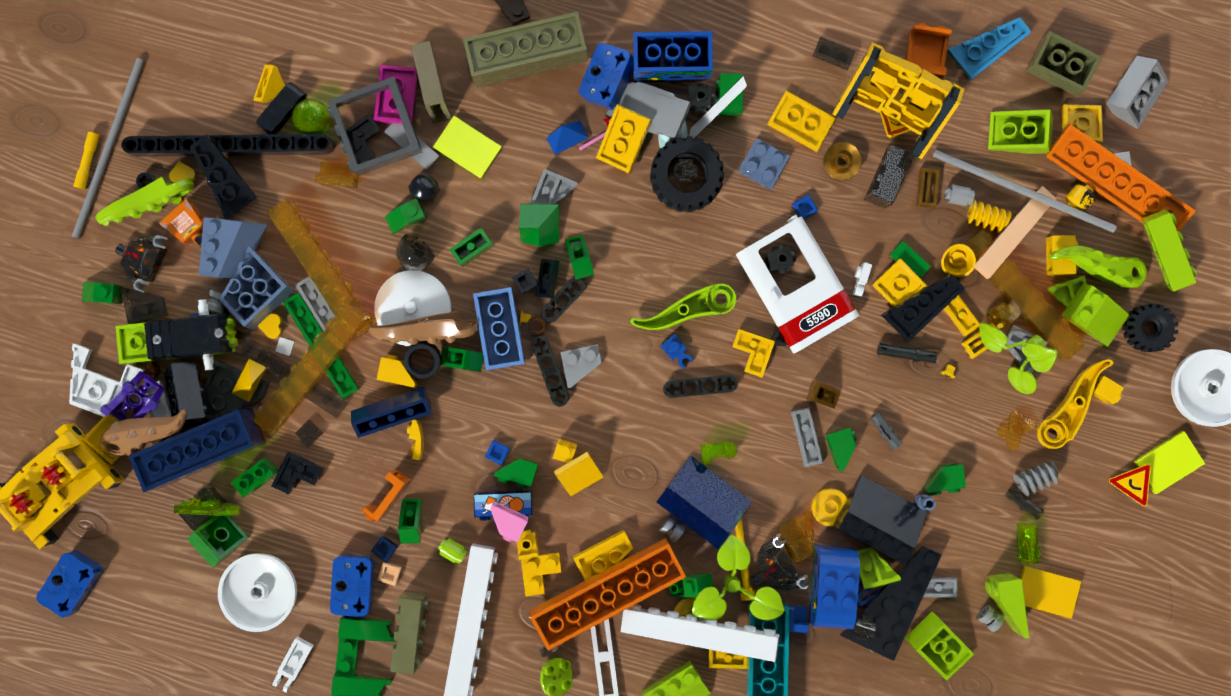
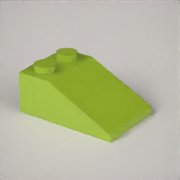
(1021, 131)
(1095, 314)
(1008, 596)
(939, 646)

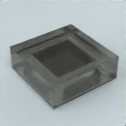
(309, 433)

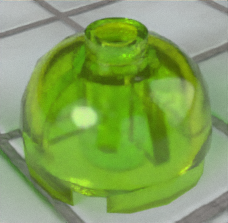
(311, 117)

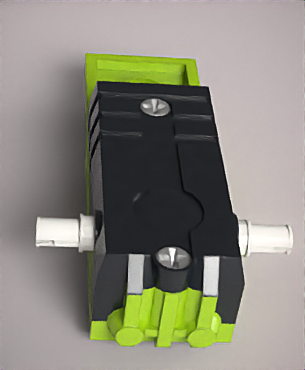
(178, 338)

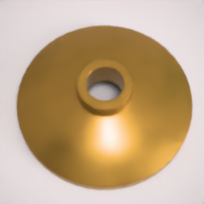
(848, 154)

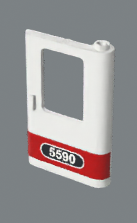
(813, 308)

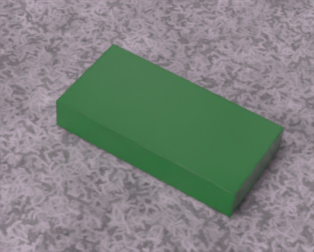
(911, 258)

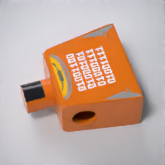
(185, 223)

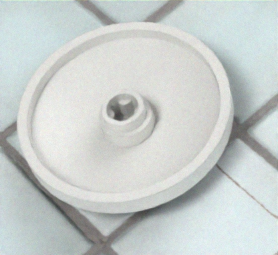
(410, 297)
(1204, 387)
(257, 592)

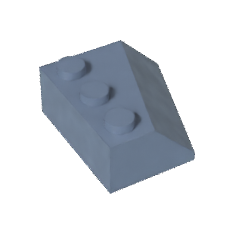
(226, 245)
(254, 290)

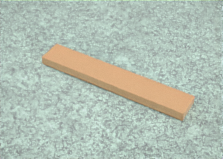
(1012, 235)

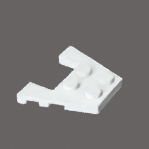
(91, 389)

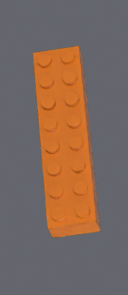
(606, 594)

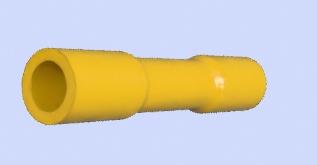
(83, 171)

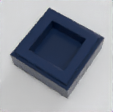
(384, 548)

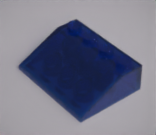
(704, 502)

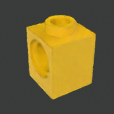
(1107, 390)

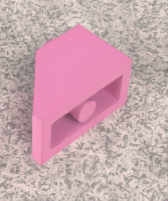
(508, 521)

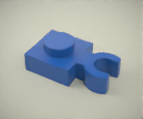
(674, 348)

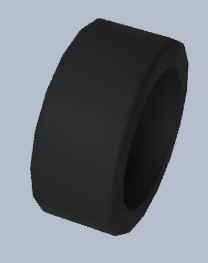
(422, 374)

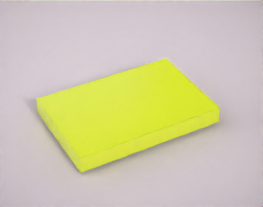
(467, 147)
(1170, 461)

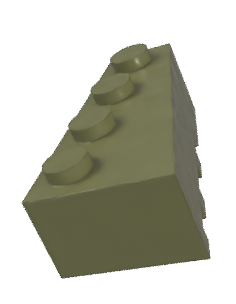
(409, 632)

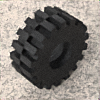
(1164, 328)

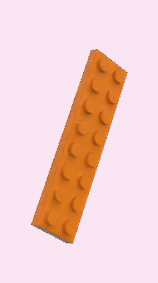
(1114, 177)

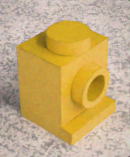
(565, 451)
(530, 552)

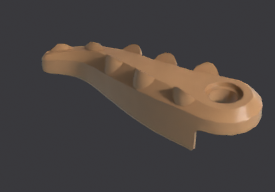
(428, 328)
(135, 433)

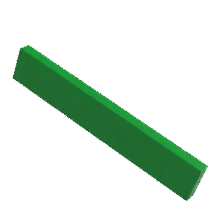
(310, 329)

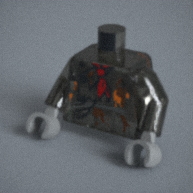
(142, 259)
(776, 567)

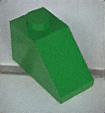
(406, 216)
(579, 256)
(102, 293)
(462, 359)
(841, 446)
(410, 521)

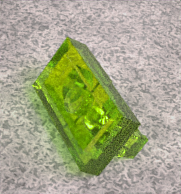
(1028, 547)

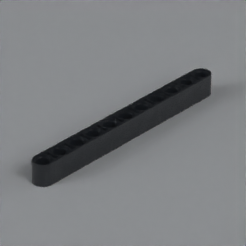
(238, 145)

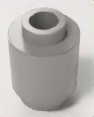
(959, 195)

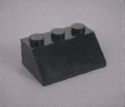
(185, 391)

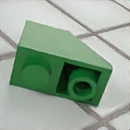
(519, 471)
(946, 477)
(691, 585)

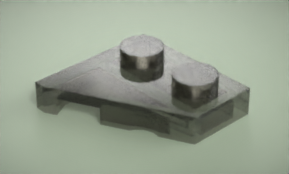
(142, 306)

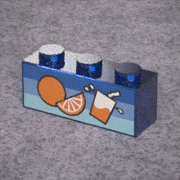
(516, 500)

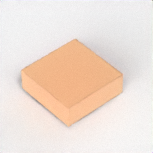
(389, 573)

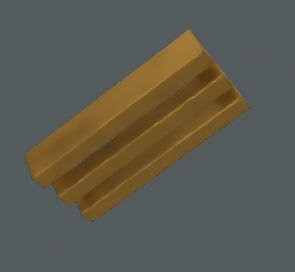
(927, 190)

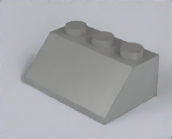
(1138, 91)

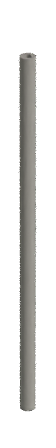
(108, 148)
(1025, 191)

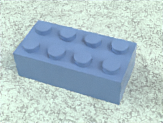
(499, 328)

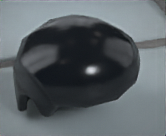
(424, 187)

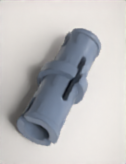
(926, 501)

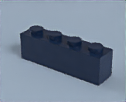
(390, 412)

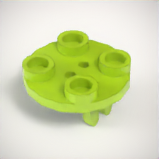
(556, 677)

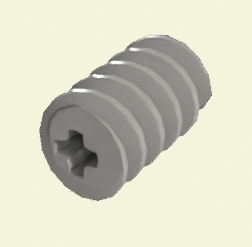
(1036, 478)

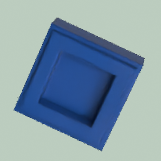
(805, 207)
(497, 452)

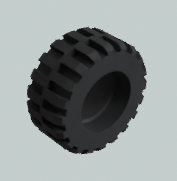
(687, 148)

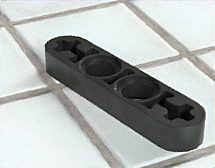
(546, 372)
(700, 389)

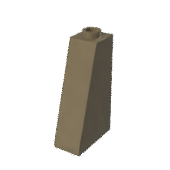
(430, 82)

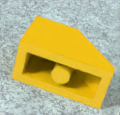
(394, 371)

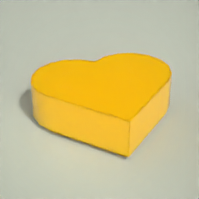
(181, 172)
(271, 326)

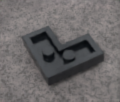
(359, 134)
(294, 468)

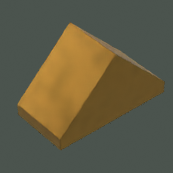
(823, 394)

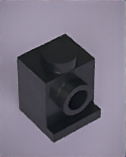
(525, 281)

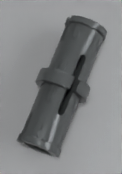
(886, 431)

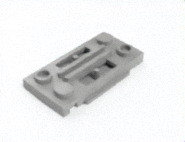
(657, 104)

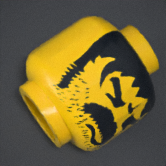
(1080, 197)

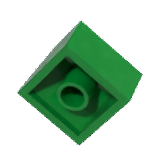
(217, 539)

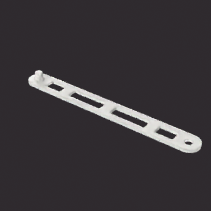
(603, 657)

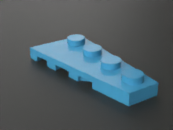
(985, 49)

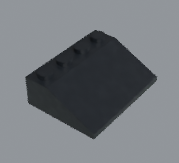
(881, 519)

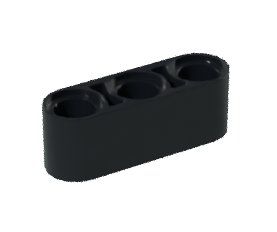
(281, 108)

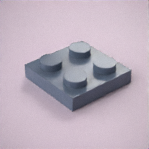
(763, 164)

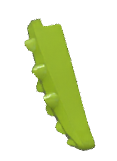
(145, 199)
(1106, 268)
(691, 306)

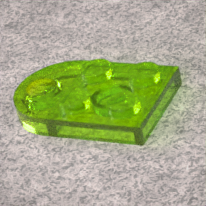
(209, 507)

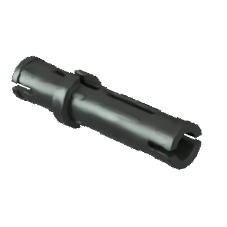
(907, 353)

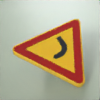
(892, 127)
(1134, 483)

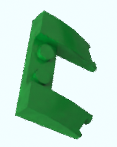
(350, 633)

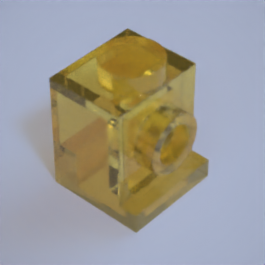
(1004, 313)

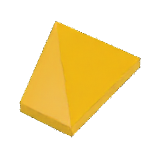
(269, 84)
(249, 380)

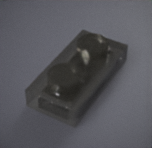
(833, 53)

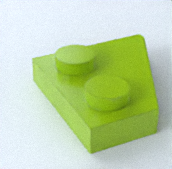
(1066, 290)
(875, 570)

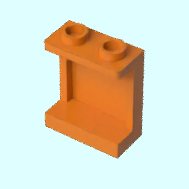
(928, 48)
(400, 482)

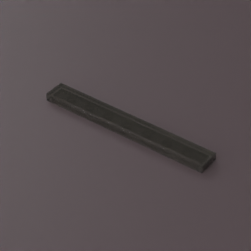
(280, 368)

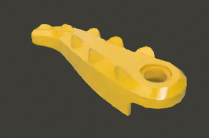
(1072, 410)

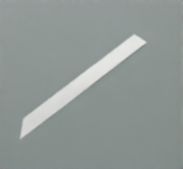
(718, 107)

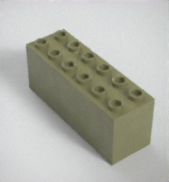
(526, 49)

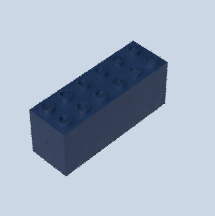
(197, 449)

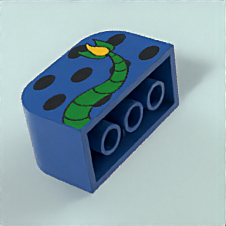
(672, 56)
(834, 587)

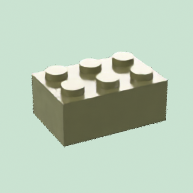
(1063, 63)

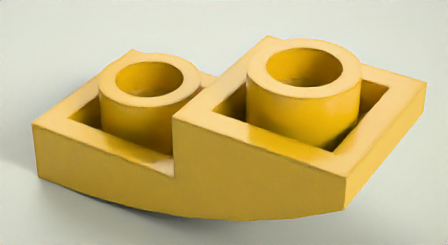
(416, 433)

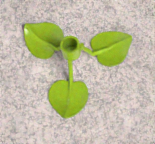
(1034, 349)
(733, 556)

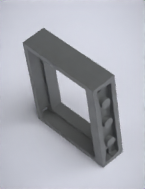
(382, 161)

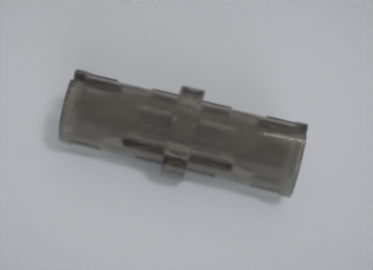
(1024, 503)

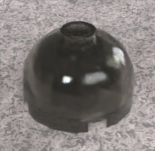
(413, 254)

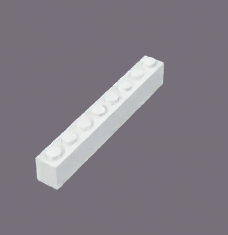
(470, 619)
(700, 633)

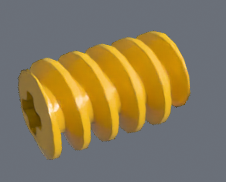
(988, 215)

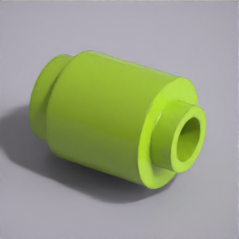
(452, 550)

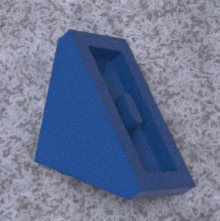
(567, 137)

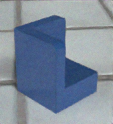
(798, 619)

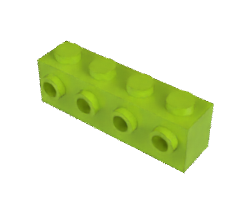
(1169, 250)

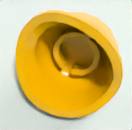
(958, 260)

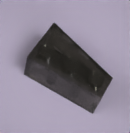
(888, 177)

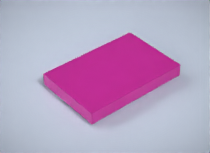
(385, 106)

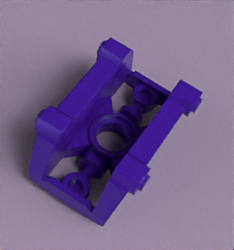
(140, 408)

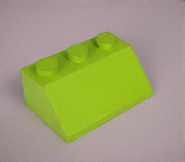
(680, 682)

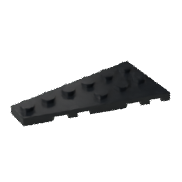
(897, 604)

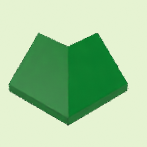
(539, 223)

